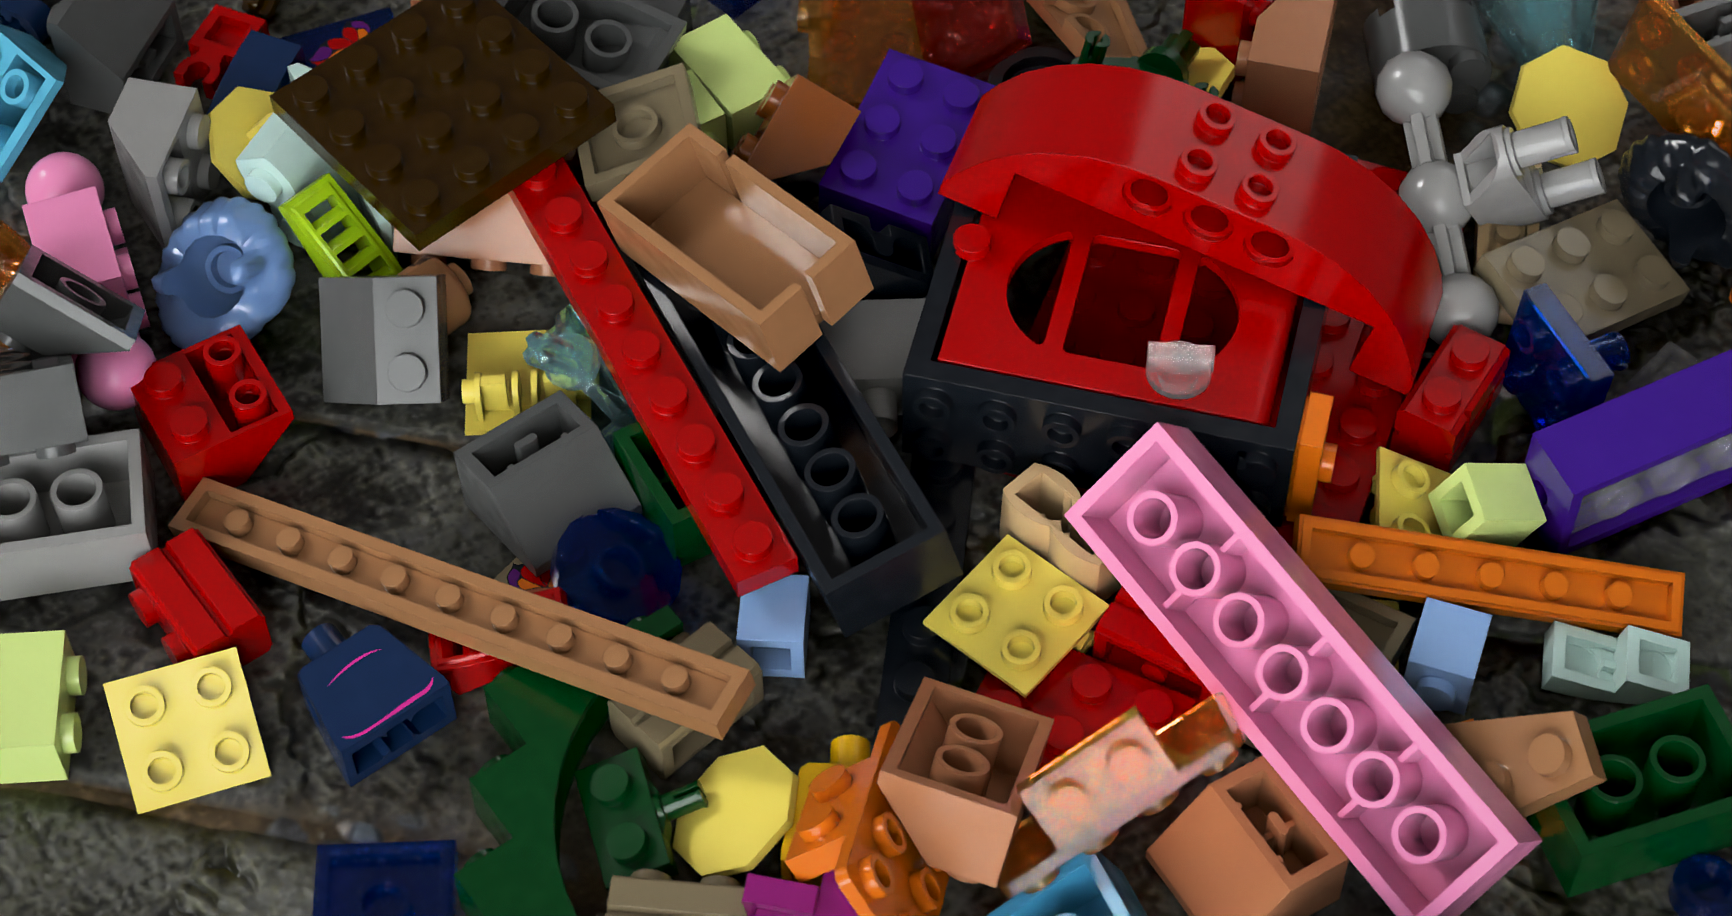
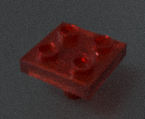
(970, 33)

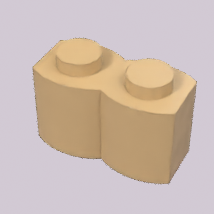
(1035, 517)

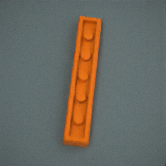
(1489, 576)

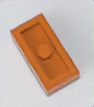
(1312, 457)

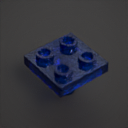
(1554, 363)

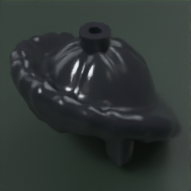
(1681, 195)

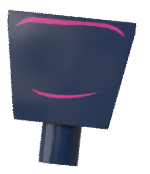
(370, 697)

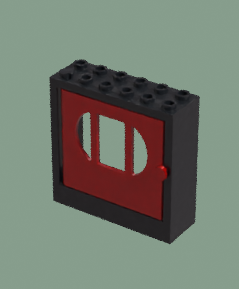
(1002, 402)

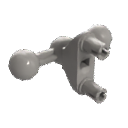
(1489, 181)

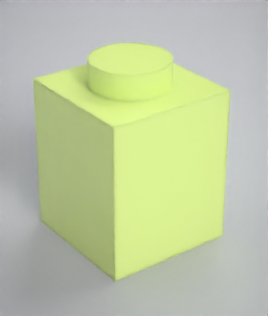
(1488, 503)

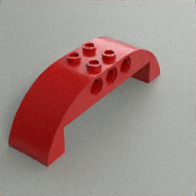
(1217, 186)

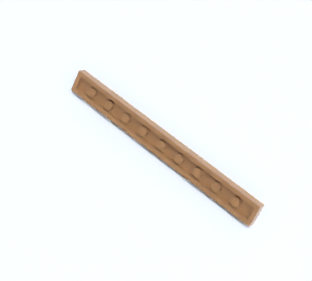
(469, 608)

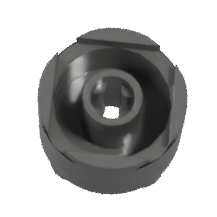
(1439, 28)

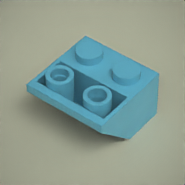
(27, 87)

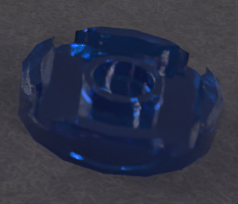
(615, 566)

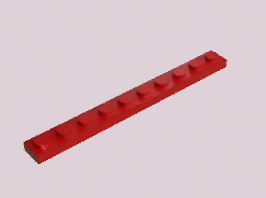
(655, 381)

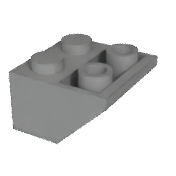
(163, 152)

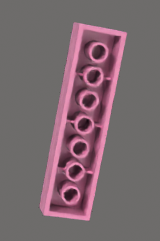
(1301, 677)

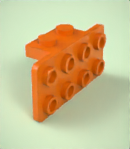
(858, 834)

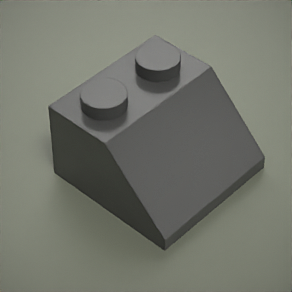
(384, 339)

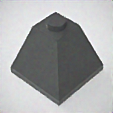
(64, 311)

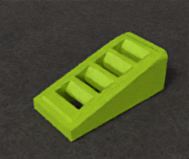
(357, 230)

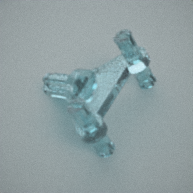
(575, 364)

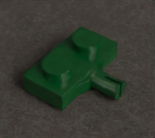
(630, 816)

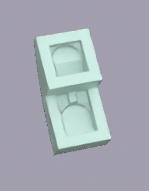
(1611, 669)

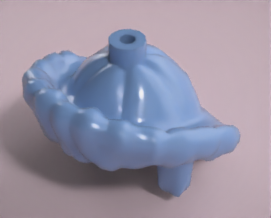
(223, 271)

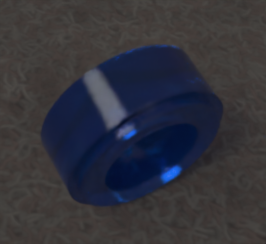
(1702, 886)

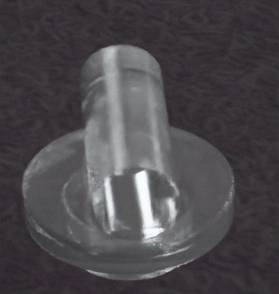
(1179, 368)

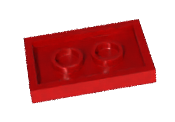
(1087, 696)

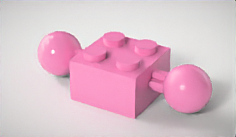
(69, 224)

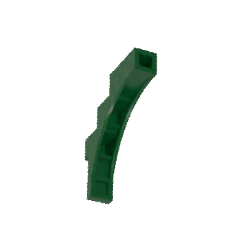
(526, 792)

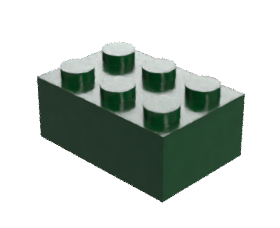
(1660, 799)

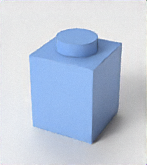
(776, 626)
(1446, 654)

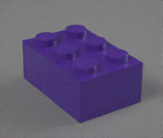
(904, 147)

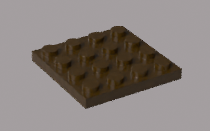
(442, 113)

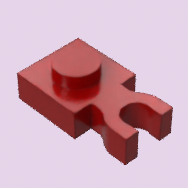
(215, 46)

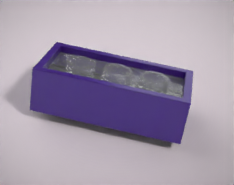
(1634, 455)

